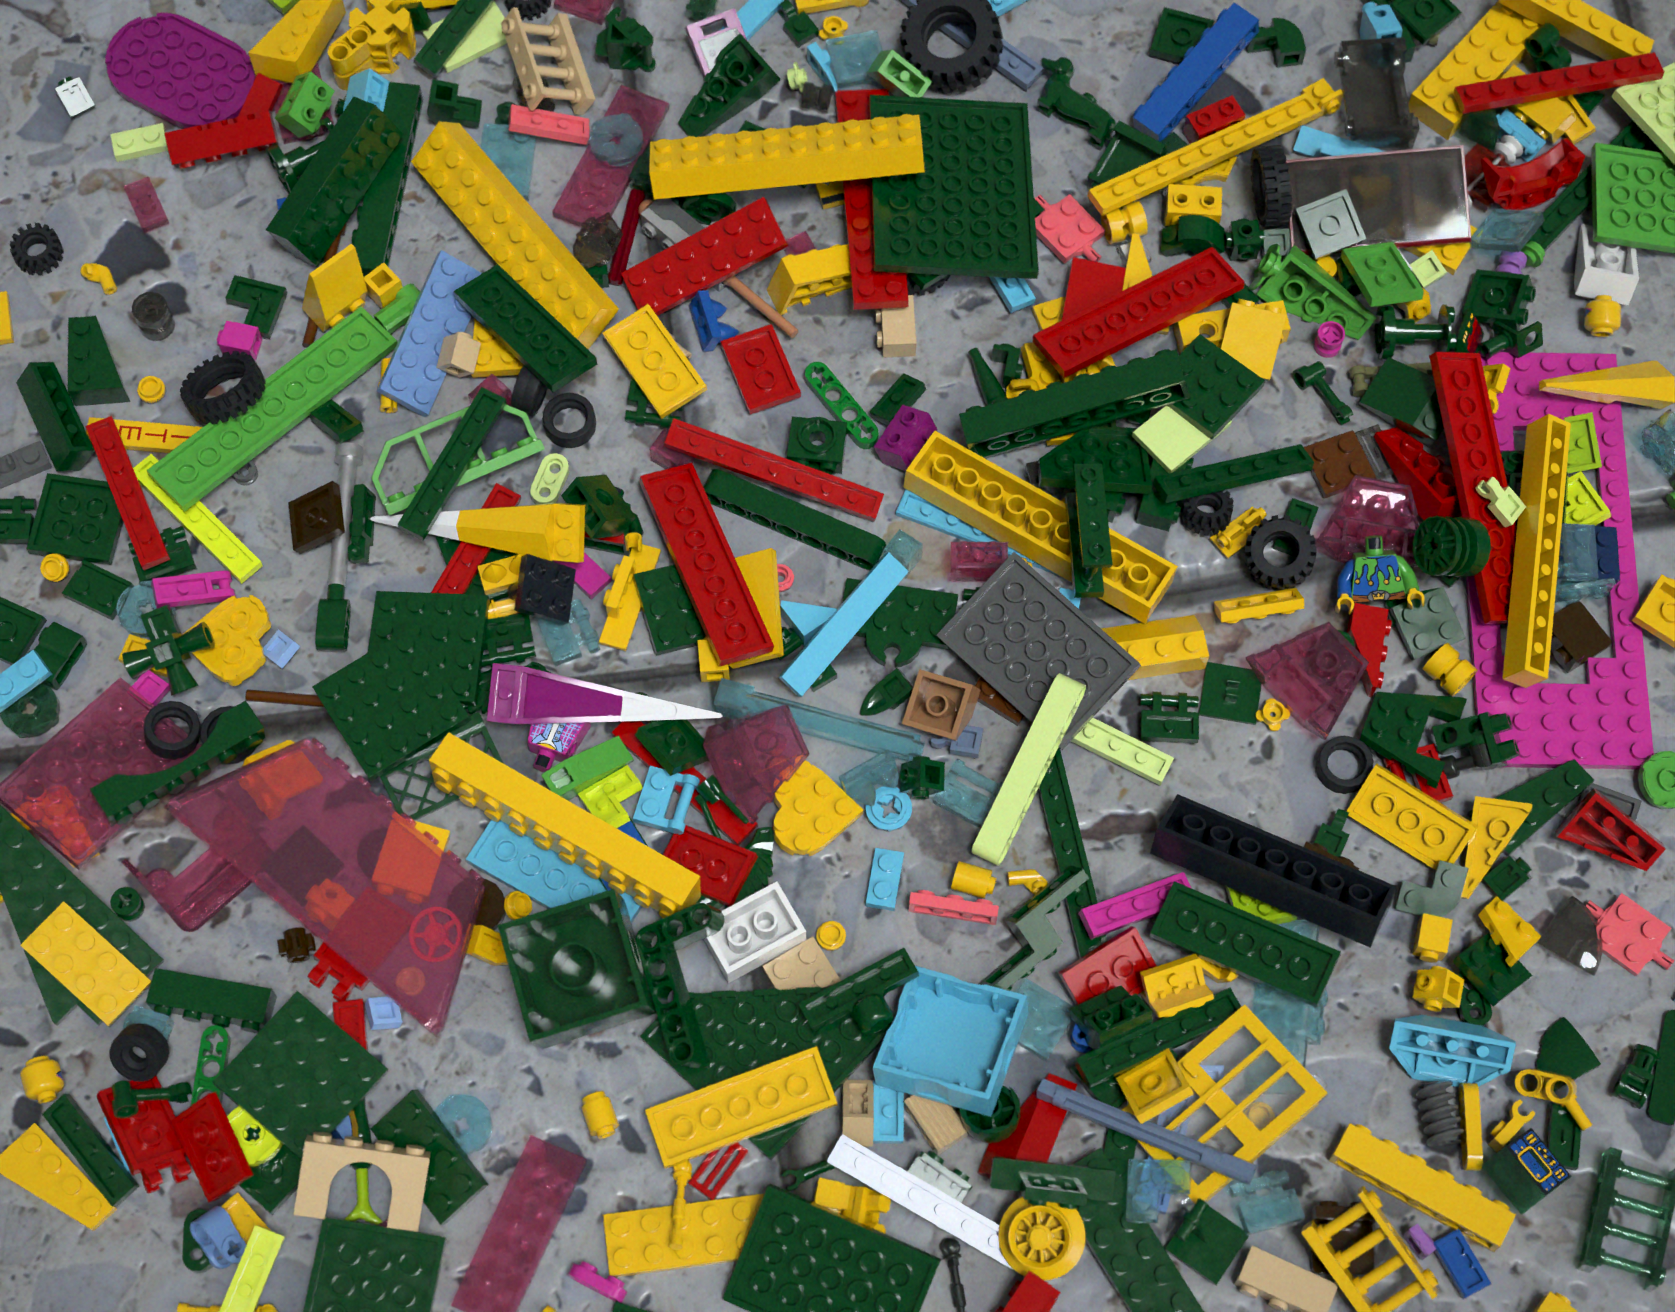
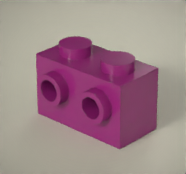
(905, 437)

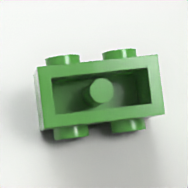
(305, 104)

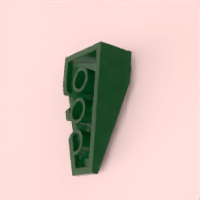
(731, 86)

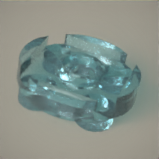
(612, 126)
(129, 605)
(477, 1116)

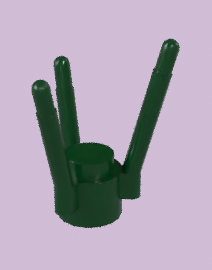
(711, 791)

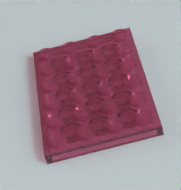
(55, 782)

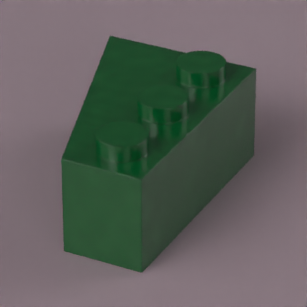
(91, 366)

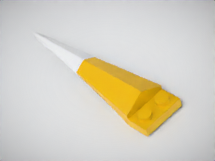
(540, 530)

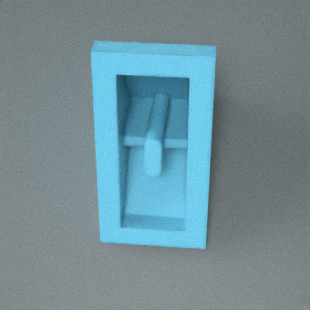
(805, 618)

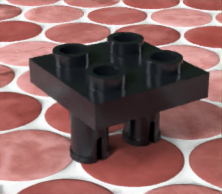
(543, 589)

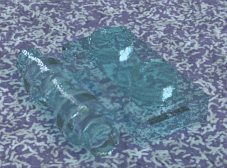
(561, 640)
(1268, 1211)

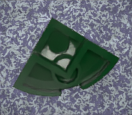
(1565, 1053)

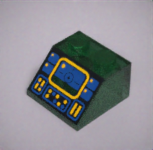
(1526, 1171)

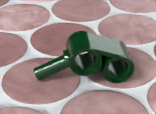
(1543, 49)

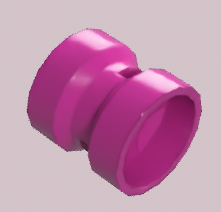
(1329, 339)

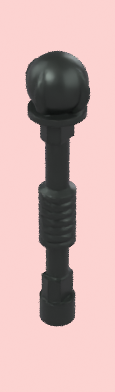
(951, 1249)

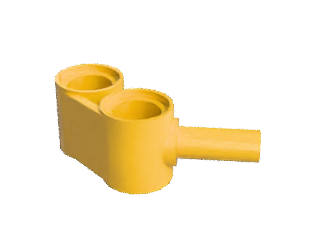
(1545, 1091)

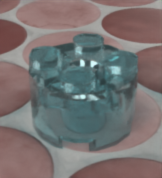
(1660, 441)

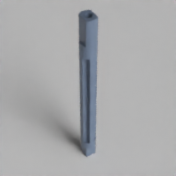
(1147, 1132)

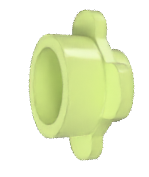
(797, 77)

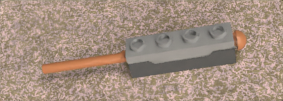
(672, 224)

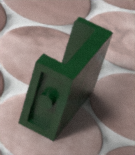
(1125, 153)

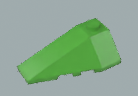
(1315, 295)

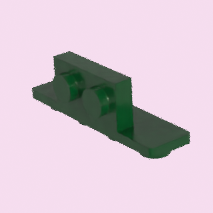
(1052, 1182)

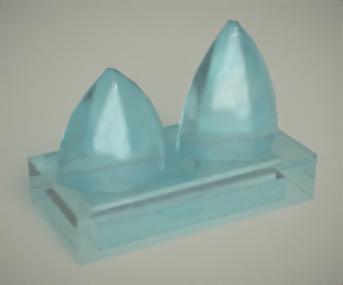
(861, 780)

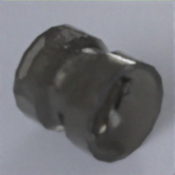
(810, 96)

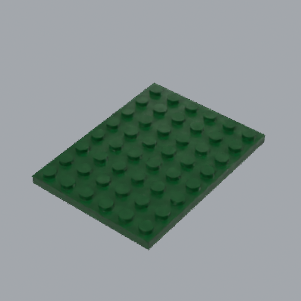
(971, 203)

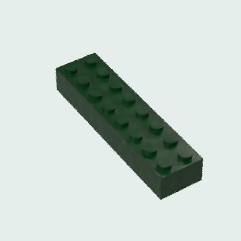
(1075, 404)

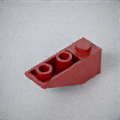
(1368, 628)

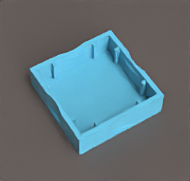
(951, 1041)

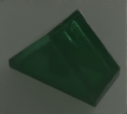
(1481, 127)

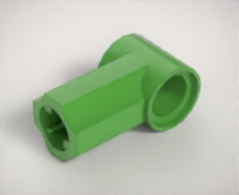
(399, 310)

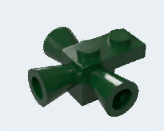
(168, 649)

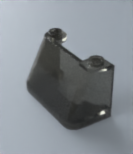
(1376, 93)

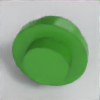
(1534, 253)

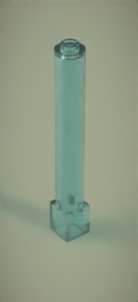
(740, 700)

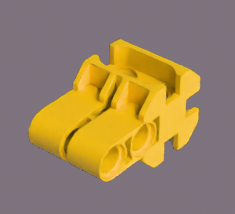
(372, 42)

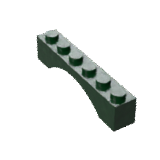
(127, 794)

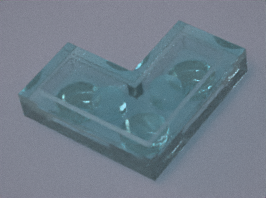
(1149, 1179)

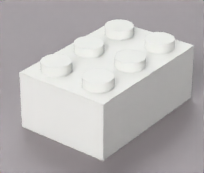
(755, 932)

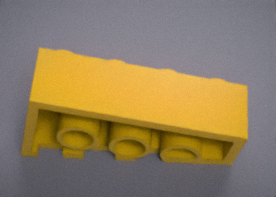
(297, 39)

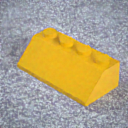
(1163, 645)

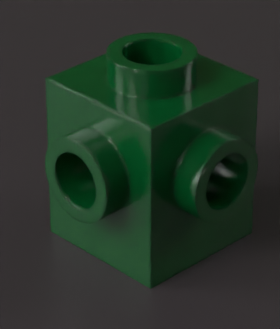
(1244, 239)
(922, 777)

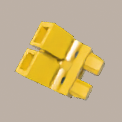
(853, 1201)

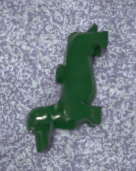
(1072, 105)

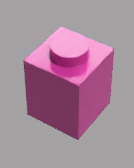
(240, 338)

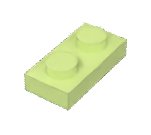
(139, 142)

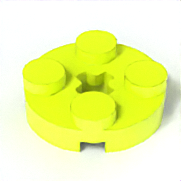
(256, 1151)

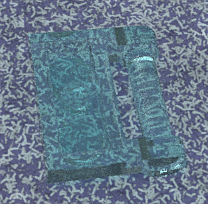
(964, 800)

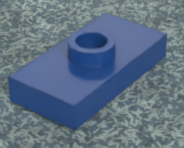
(1461, 1264)

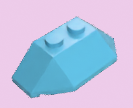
(1450, 1050)

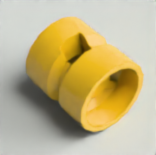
(1124, 222)
(1450, 669)

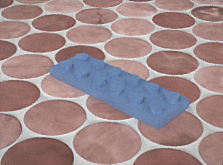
(412, 370)

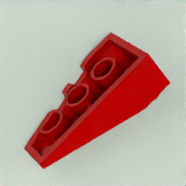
(1427, 475)
(1035, 1131)

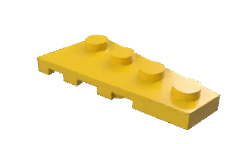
(49, 1174)

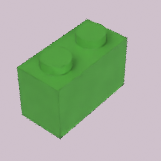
(898, 75)

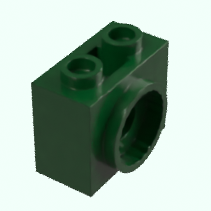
(824, 457)
(604, 507)

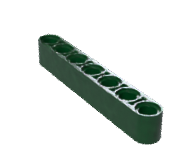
(793, 519)

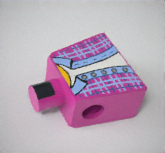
(555, 742)

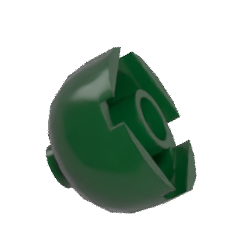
(1001, 1123)

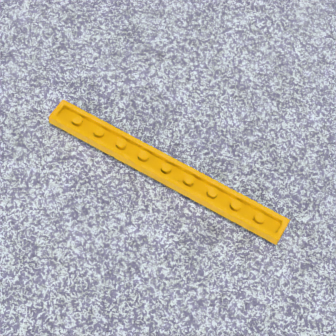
(1204, 153)

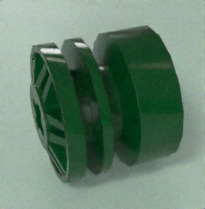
(1451, 546)

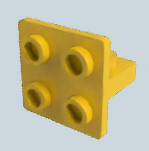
(1175, 986)

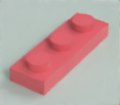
(549, 124)
(953, 907)

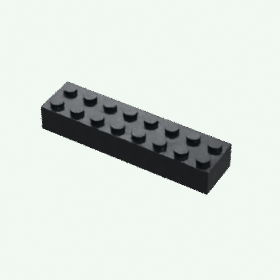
(1273, 870)

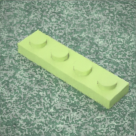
(1124, 750)

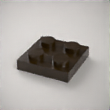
(316, 517)

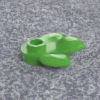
(1269, 265)

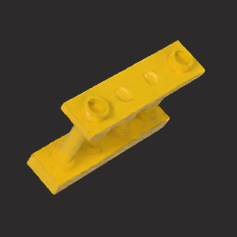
(1338, 1262)

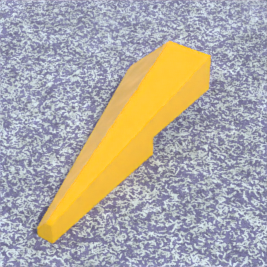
(1637, 383)

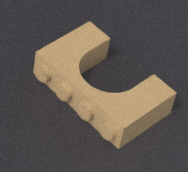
(326, 1156)

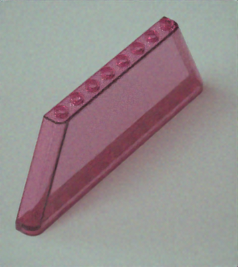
(345, 870)

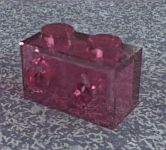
(976, 559)

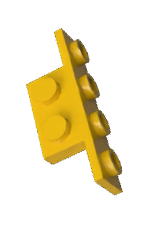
(622, 600)

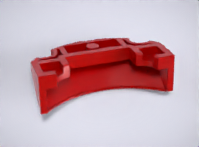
(1535, 180)

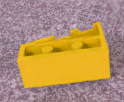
(809, 275)

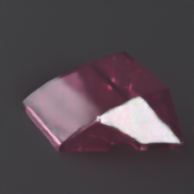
(1369, 510)
(1311, 676)
(755, 756)

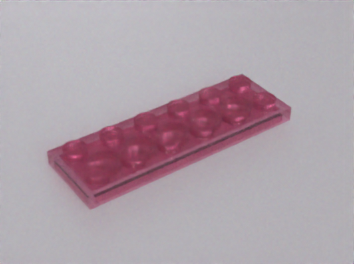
(596, 184)
(520, 1229)

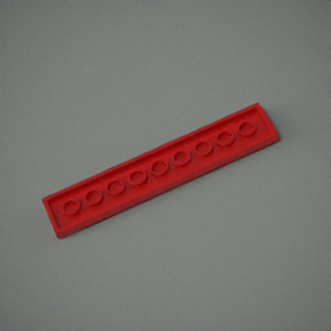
(869, 287)
(1475, 458)

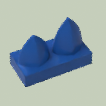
(705, 315)

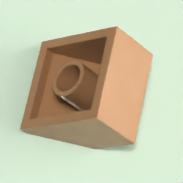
(940, 705)

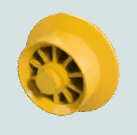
(1041, 1238)

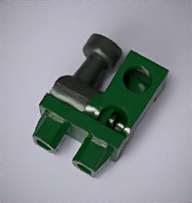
(1482, 738)

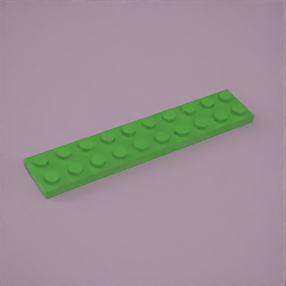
(288, 398)

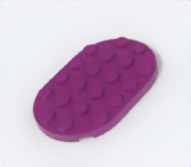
(179, 70)

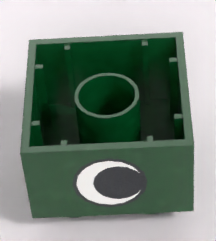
(576, 969)

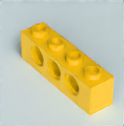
(1214, 324)

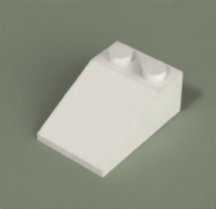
(1604, 268)

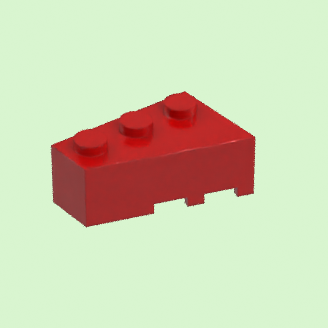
(1610, 831)
(1031, 1295)

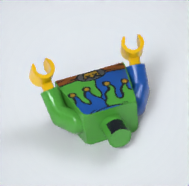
(1376, 577)

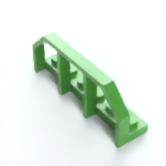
(476, 469)

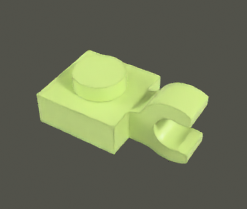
(1504, 501)

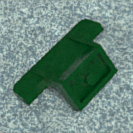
(1663, 1091)

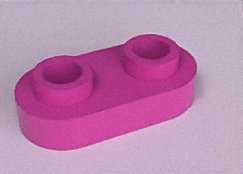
(586, 1275)

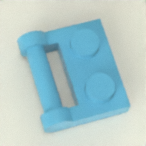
(657, 797)

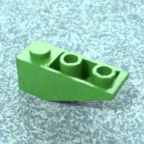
(587, 768)

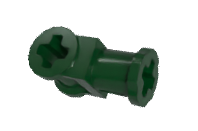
(1636, 1080)

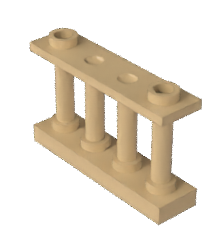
(562, 48)

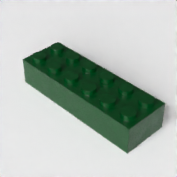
(334, 181)

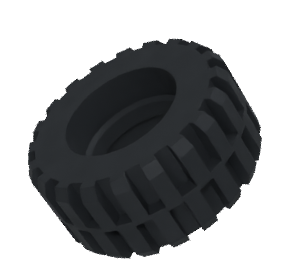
(960, 70)

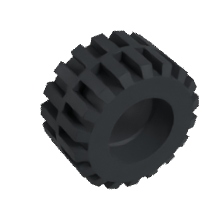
(1284, 529)

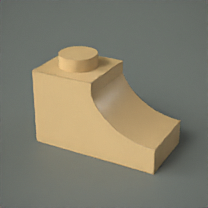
(858, 1111)

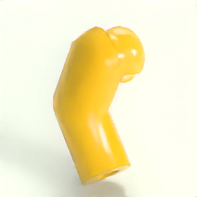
(99, 274)

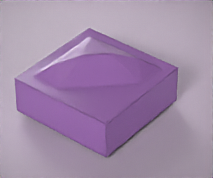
(1419, 1241)

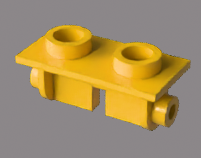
(1236, 533)

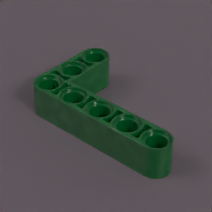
(672, 978)

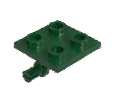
(1207, 1241)

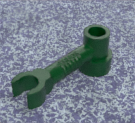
(1313, 376)
(126, 1099)
(807, 1173)

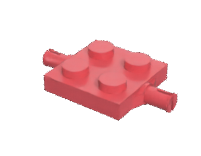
(1068, 229)
(1630, 934)

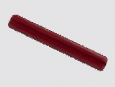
(628, 229)

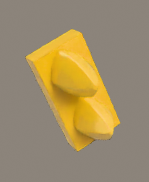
(500, 574)

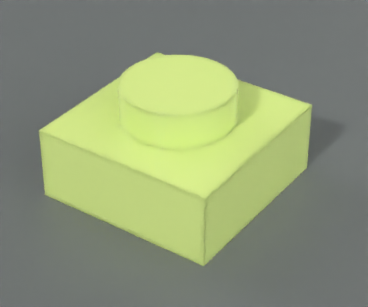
(1428, 269)

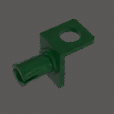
(1511, 340)

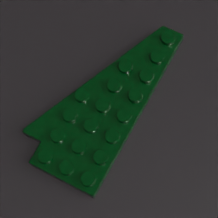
(32, 889)

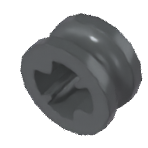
(247, 479)

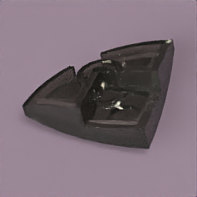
(1574, 936)

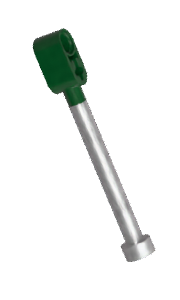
(335, 611)

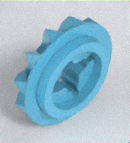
(893, 821)

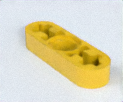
(1471, 1123)

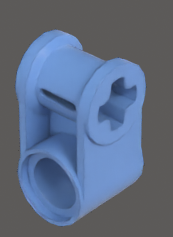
(217, 1236)

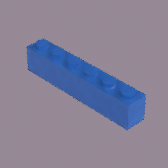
(1196, 72)

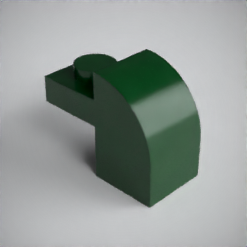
(1284, 40)
(447, 106)
(1193, 234)

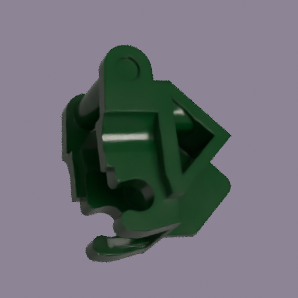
(625, 43)

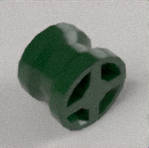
(132, 909)

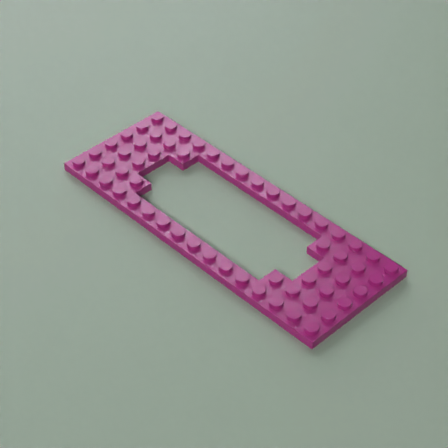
(1609, 717)

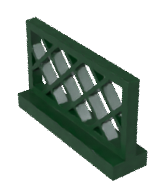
(465, 732)

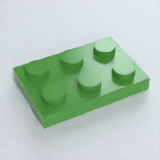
(1382, 274)

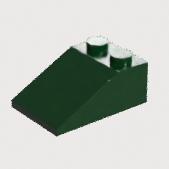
(1406, 400)

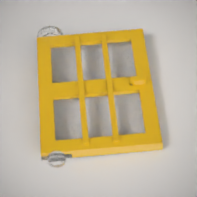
(1242, 1098)

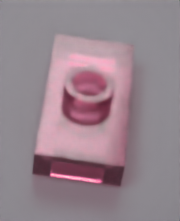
(146, 204)

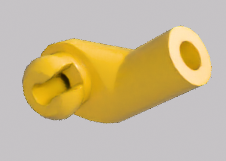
(1029, 878)

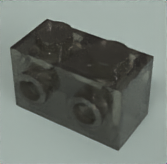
(597, 241)

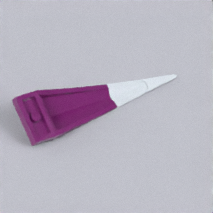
(540, 697)

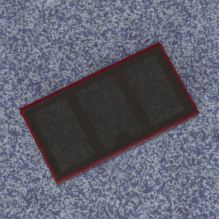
(1397, 195)

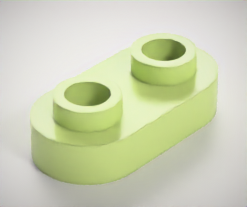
(550, 482)

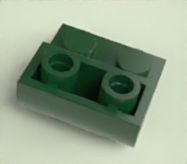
(1111, 1016)

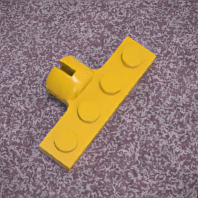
(1040, 374)

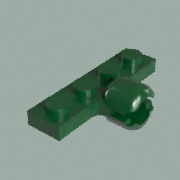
(861, 995)

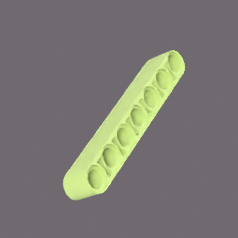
(1028, 769)

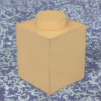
(458, 354)

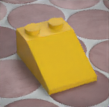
(335, 289)

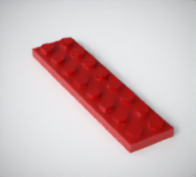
(1137, 312)
(706, 564)

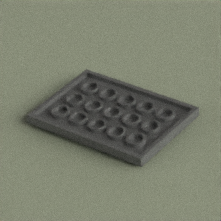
(1026, 633)

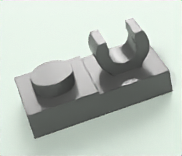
(23, 464)

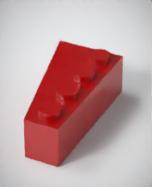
(221, 137)

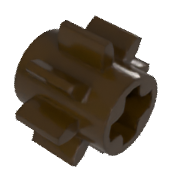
(296, 945)

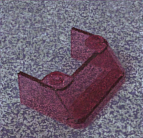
(195, 892)

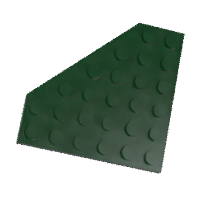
(759, 1028)

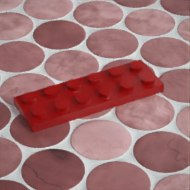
(706, 258)

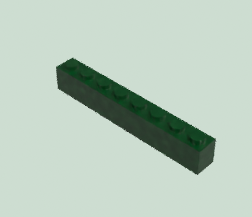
(384, 197)

